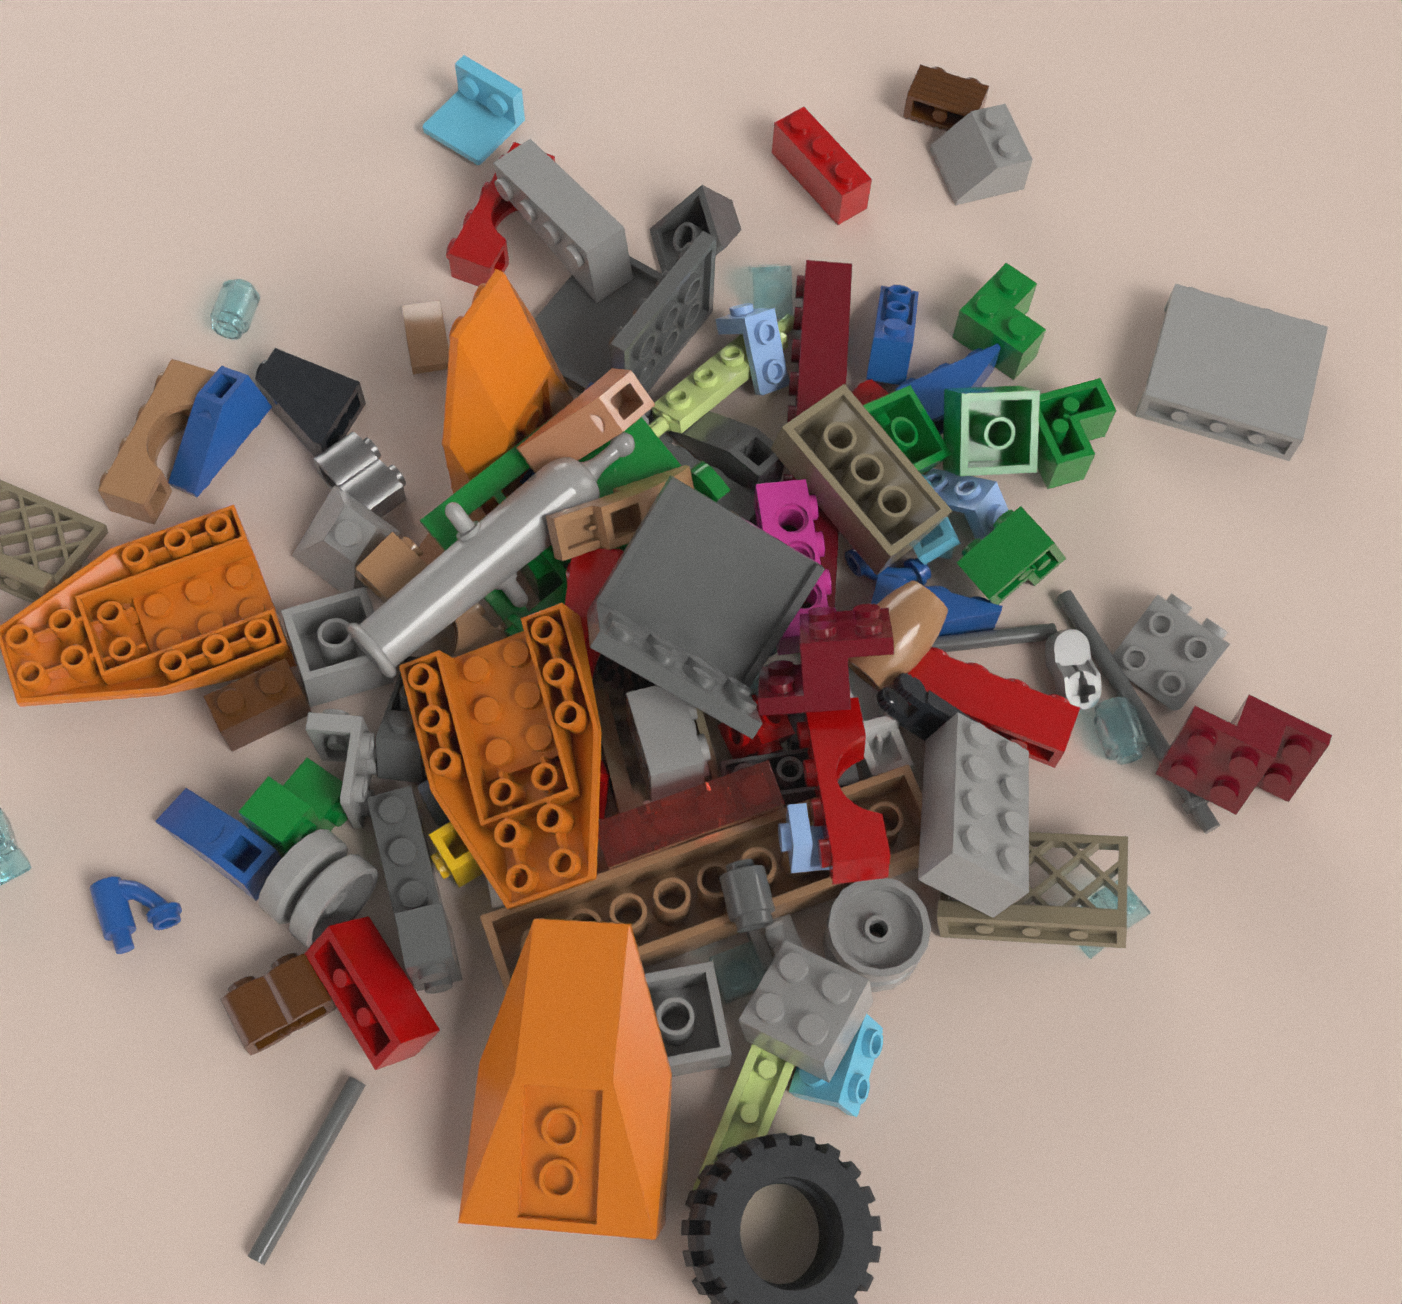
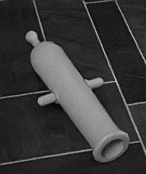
(481, 558)

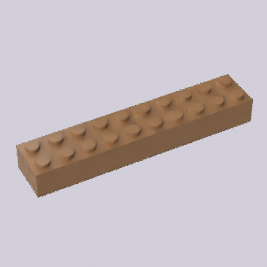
(677, 893)

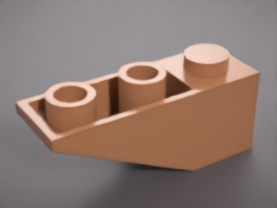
(589, 420)

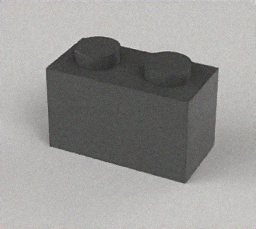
(428, 948)

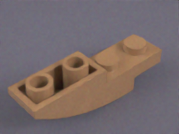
(609, 519)

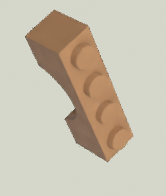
(134, 481)
(396, 564)

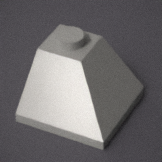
(341, 539)

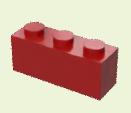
(821, 165)
(371, 992)

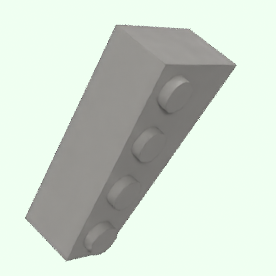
(566, 219)

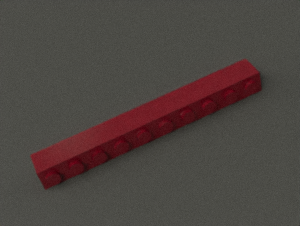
(821, 365)

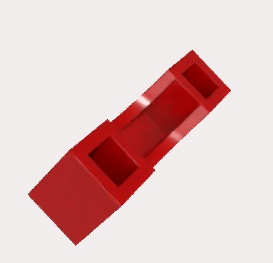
(479, 245)
(854, 837)

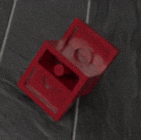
(825, 646)
(1230, 759)

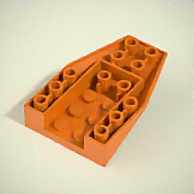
(497, 383)
(149, 619)
(516, 753)
(572, 1092)

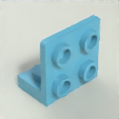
(478, 114)

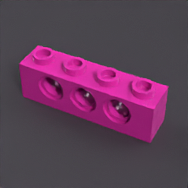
(790, 504)

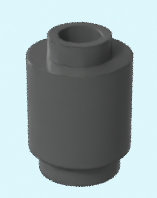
(747, 895)

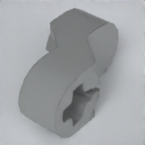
(1072, 668)

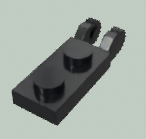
(927, 709)

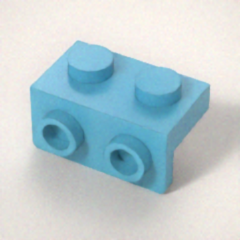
(851, 1079)

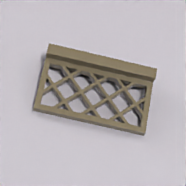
(16, 573)
(1046, 922)

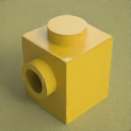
(453, 856)

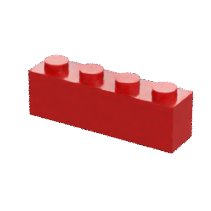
(1002, 705)

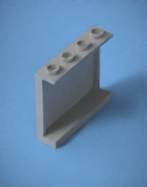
(1233, 372)

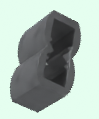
(357, 470)

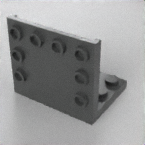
(636, 325)
(700, 603)

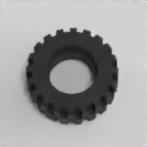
(833, 1193)

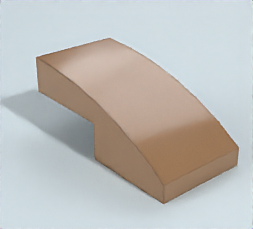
(426, 336)

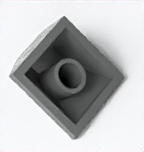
(698, 212)

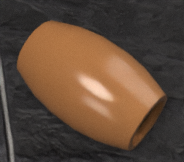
(915, 623)

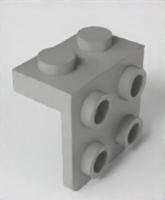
(1170, 651)
(347, 740)

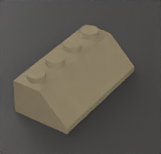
(860, 478)

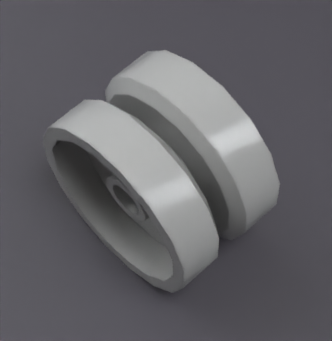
(317, 886)
(890, 911)

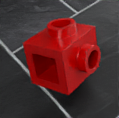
(768, 739)

